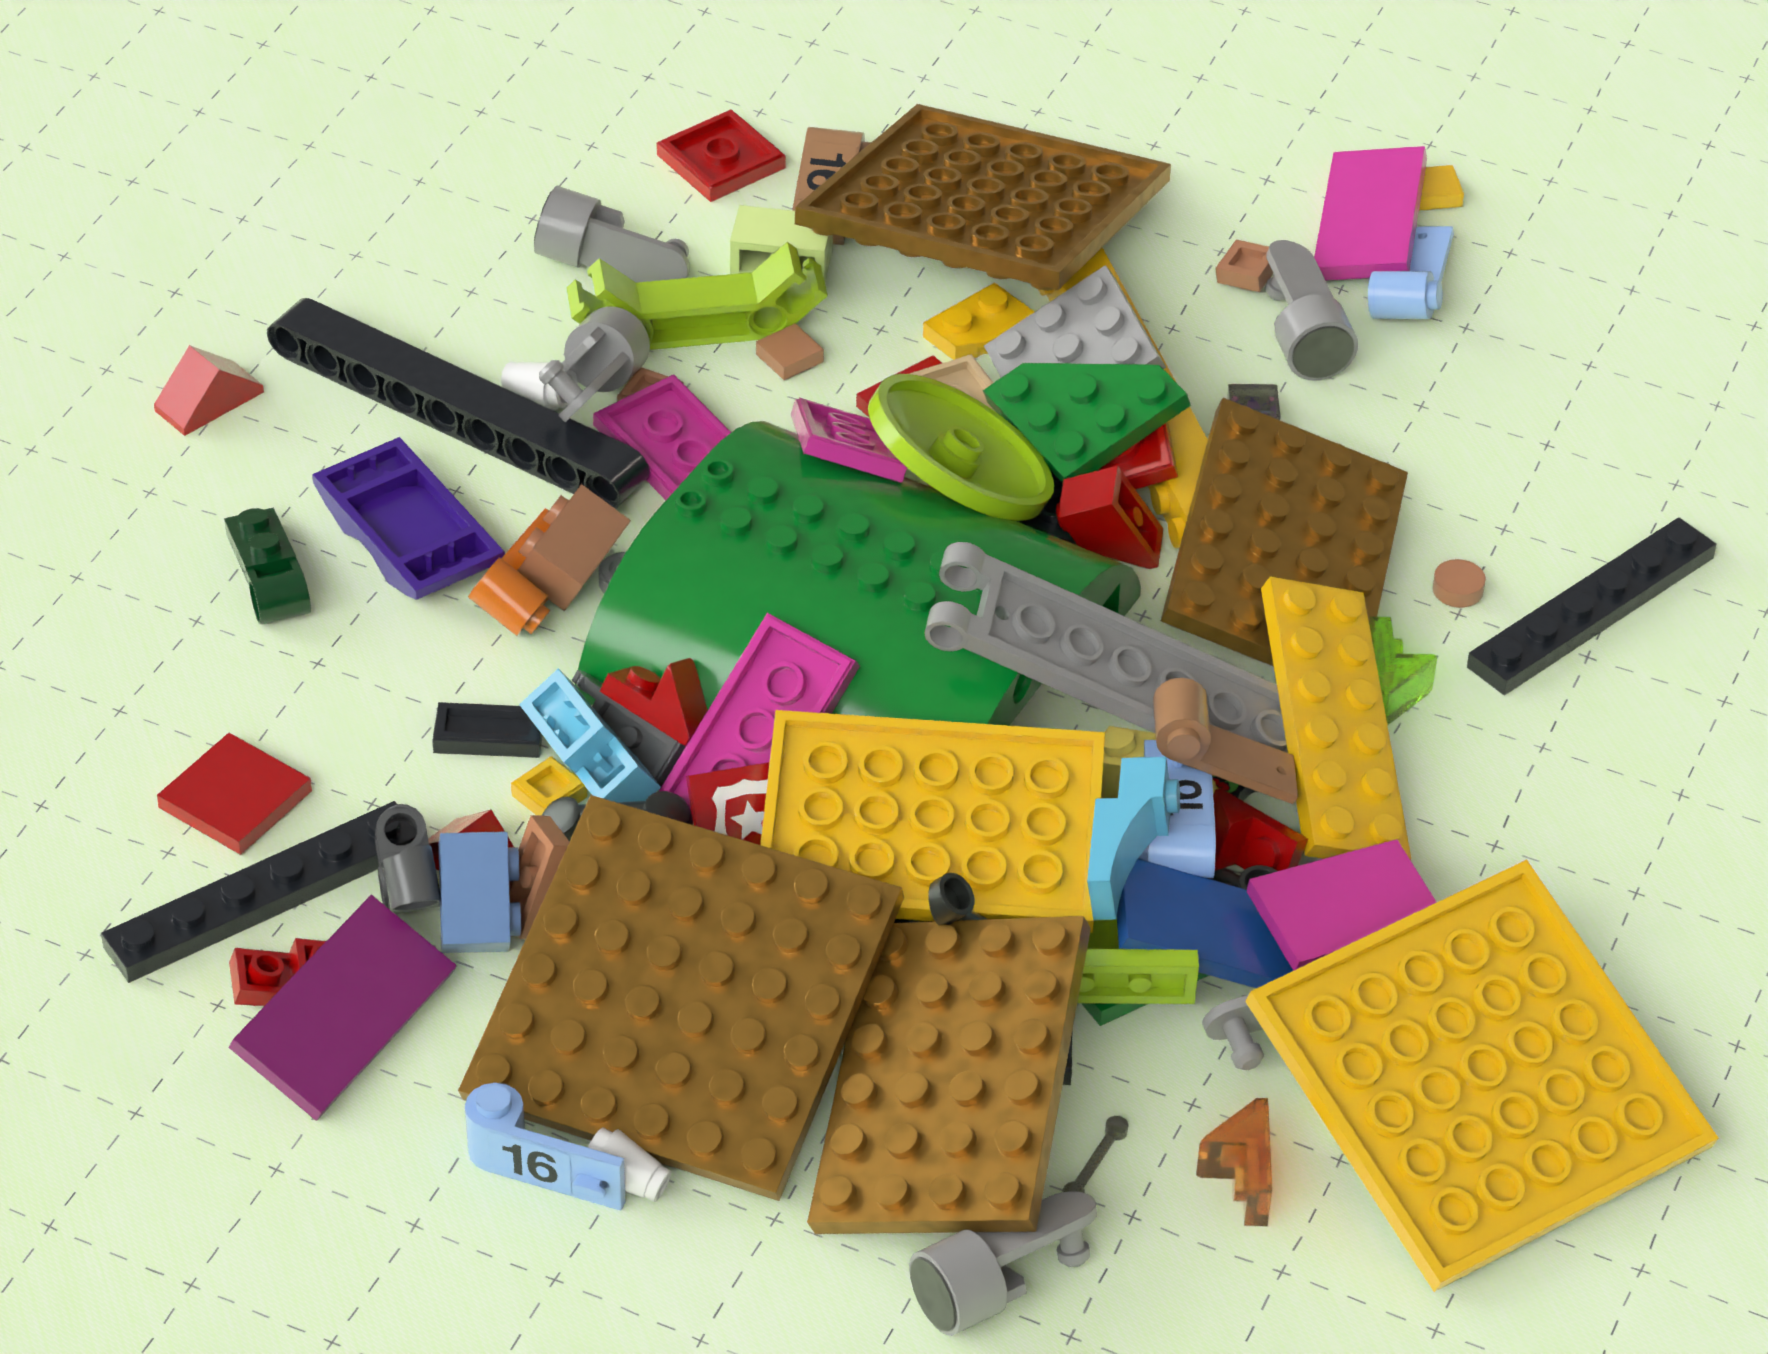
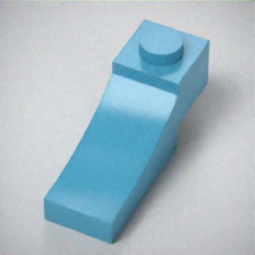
(587, 742)
(1127, 827)

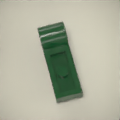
(268, 565)

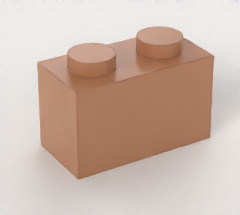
(572, 546)

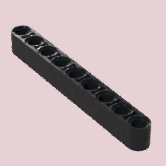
(457, 402)

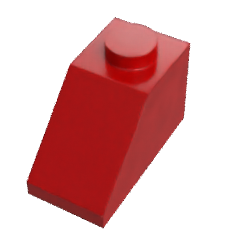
(1110, 518)

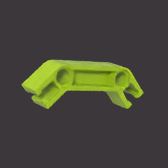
(708, 307)

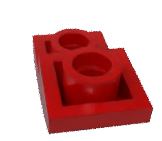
(261, 973)

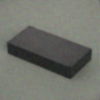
(485, 731)

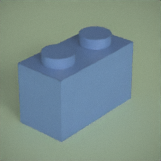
(476, 892)

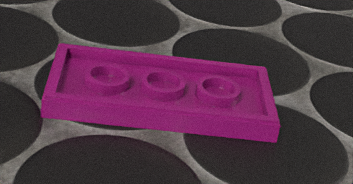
(342, 1007)

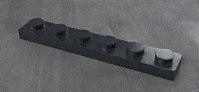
(1590, 606)
(250, 896)

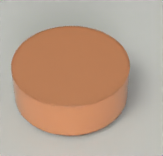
(1459, 583)

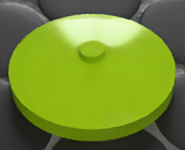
(960, 447)

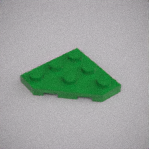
(1085, 411)

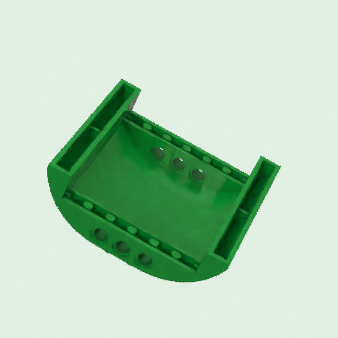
(836, 559)

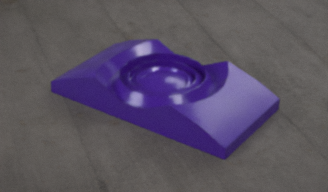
(406, 519)

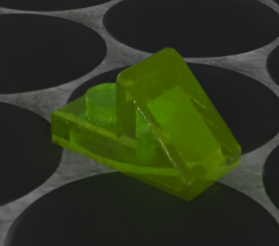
(1402, 677)

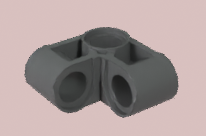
(408, 871)

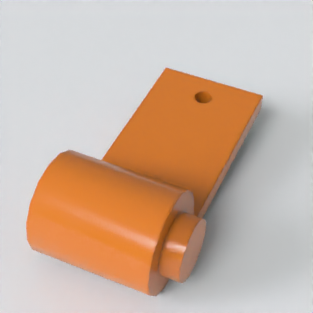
(509, 594)

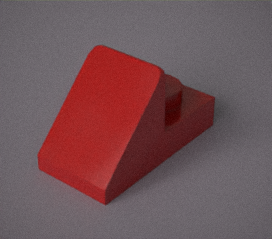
(669, 704)
(1252, 837)

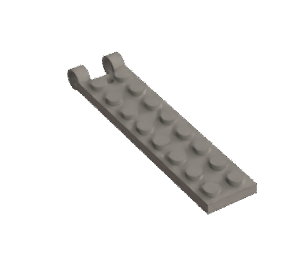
(1090, 648)

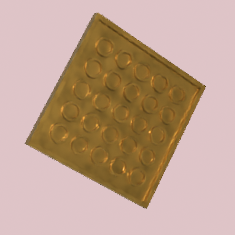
(984, 196)
(686, 994)

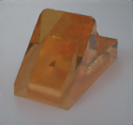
(1242, 1153)

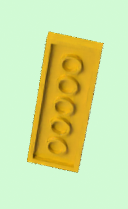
(1333, 717)

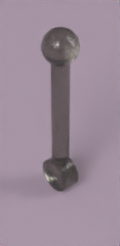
(1115, 1129)

